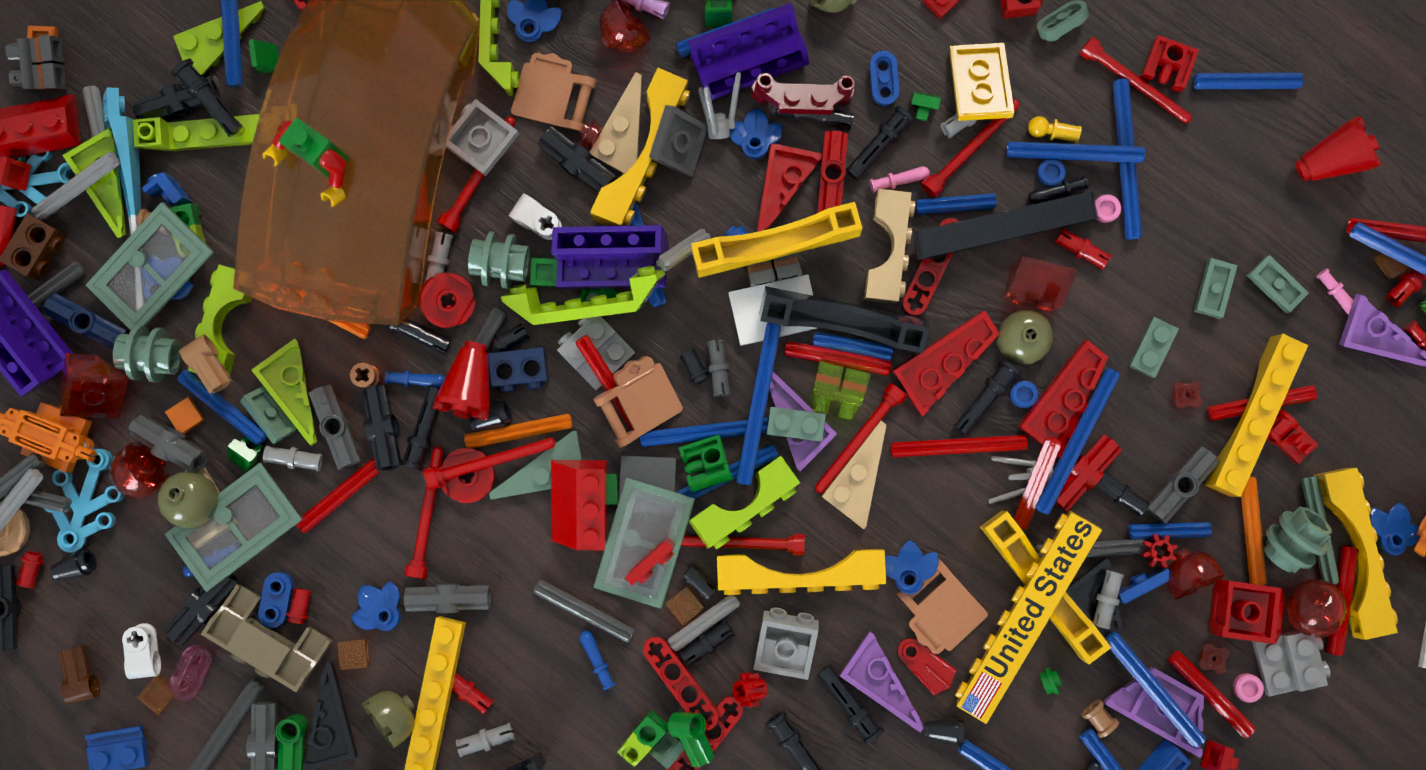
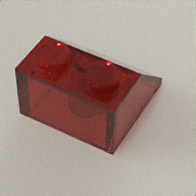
(1039, 283)
(90, 387)

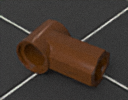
(78, 681)

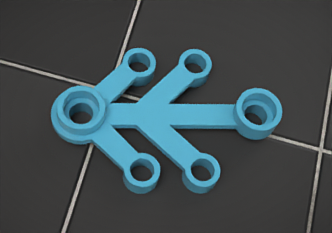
(61, 175)
(84, 505)

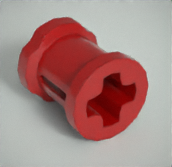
(1282, 425)

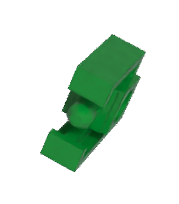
(714, 472)

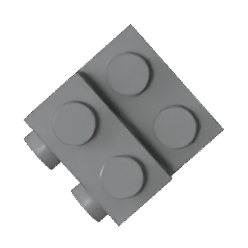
(480, 137)
(607, 342)
(786, 643)
(1291, 663)

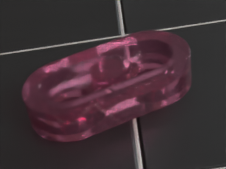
(191, 671)

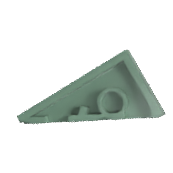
(537, 474)

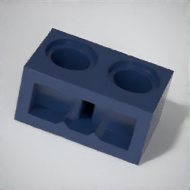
(518, 361)

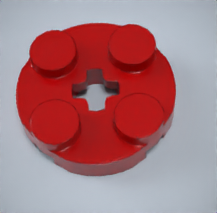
(450, 315)
(480, 484)

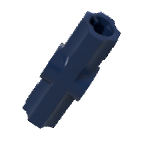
(73, 316)

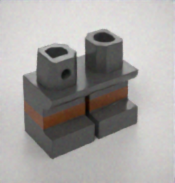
(31, 54)
(784, 267)

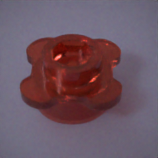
(590, 133)
(1180, 394)
(1206, 655)

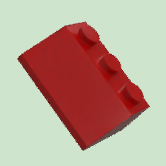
(39, 127)
(579, 503)

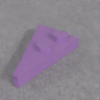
(1374, 333)
(802, 450)
(874, 676)

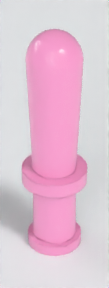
(898, 179)
(1335, 289)

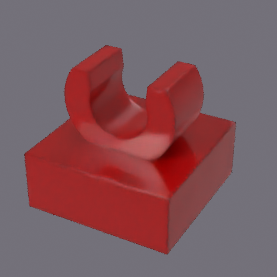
(14, 173)
(1297, 445)
(1219, 757)

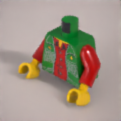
(313, 150)

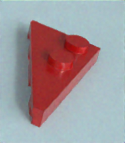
(784, 175)

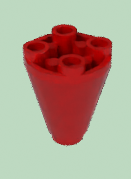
(1340, 153)
(466, 384)

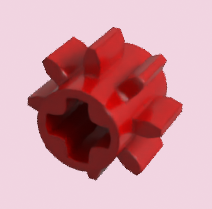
(1166, 547)
(749, 690)

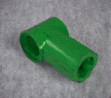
(691, 731)
(291, 746)

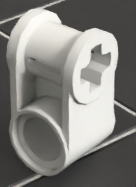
(533, 215)
(141, 656)

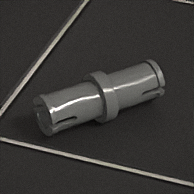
(718, 368)

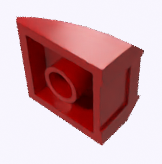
(1247, 611)

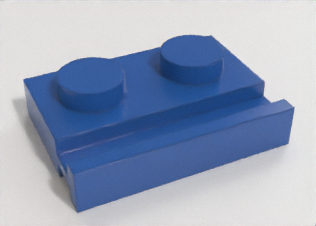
(117, 749)

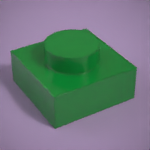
(543, 272)

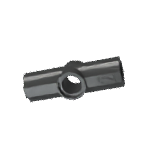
(329, 409)
(168, 444)
(1194, 471)
(447, 598)
(262, 741)

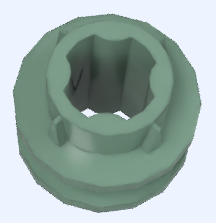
(498, 260)
(147, 354)
(1297, 539)

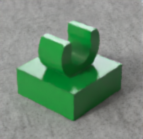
(924, 103)
(242, 455)

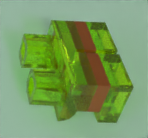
(827, 385)

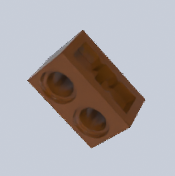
(27, 242)

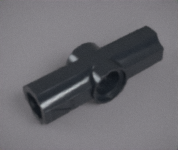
(171, 102)
(575, 159)
(382, 428)
(12, 604)
(198, 610)

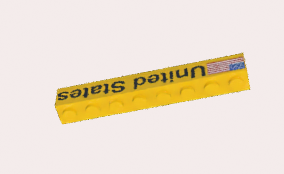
(1027, 616)

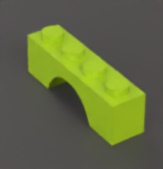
(215, 308)
(773, 482)

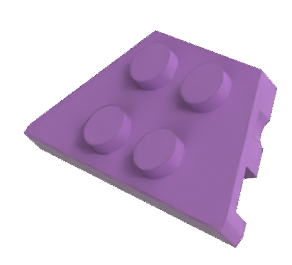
(1139, 706)

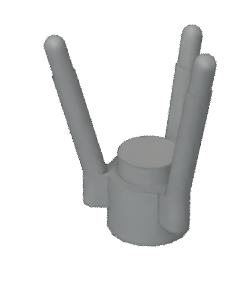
(717, 124)
(1025, 476)

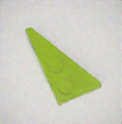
(205, 42)
(107, 190)
(286, 382)

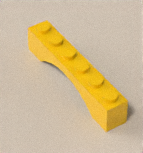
(617, 199)
(815, 231)
(1272, 383)
(858, 568)
(1370, 605)
(1067, 616)

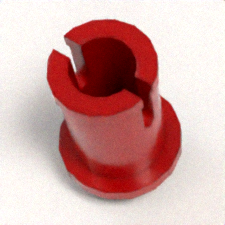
(30, 569)
(299, 606)

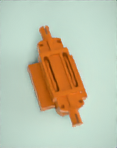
(54, 437)

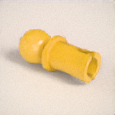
(1039, 127)

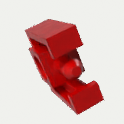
(1158, 56)

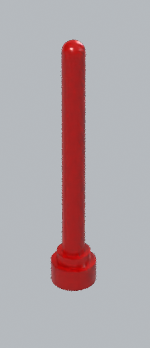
(1093, 50)
(934, 184)
(451, 219)
(892, 397)
(436, 476)
(794, 544)
(417, 565)

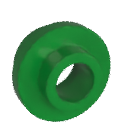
(1051, 681)

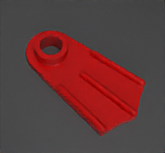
(927, 666)

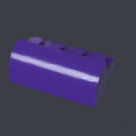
(752, 47)
(606, 255)
(28, 344)

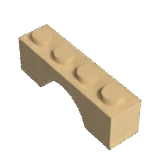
(892, 213)

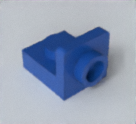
(168, 187)

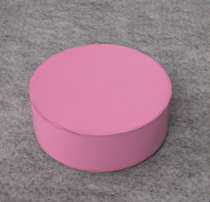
(1107, 208)
(1248, 687)

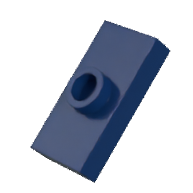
(1142, 584)

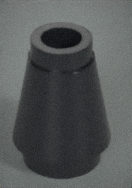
(498, 417)
(75, 565)
(945, 730)

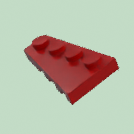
(932, 372)
(1065, 397)

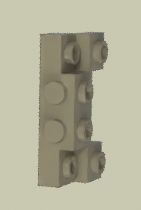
(261, 646)

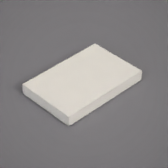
(747, 304)

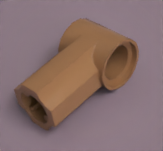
(202, 357)

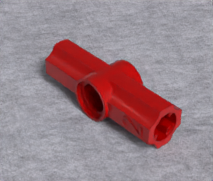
(832, 157)
(1088, 471)

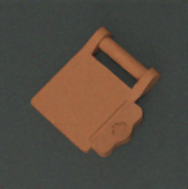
(547, 90)
(644, 397)
(944, 614)

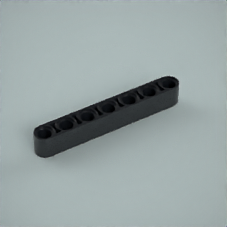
(1005, 225)

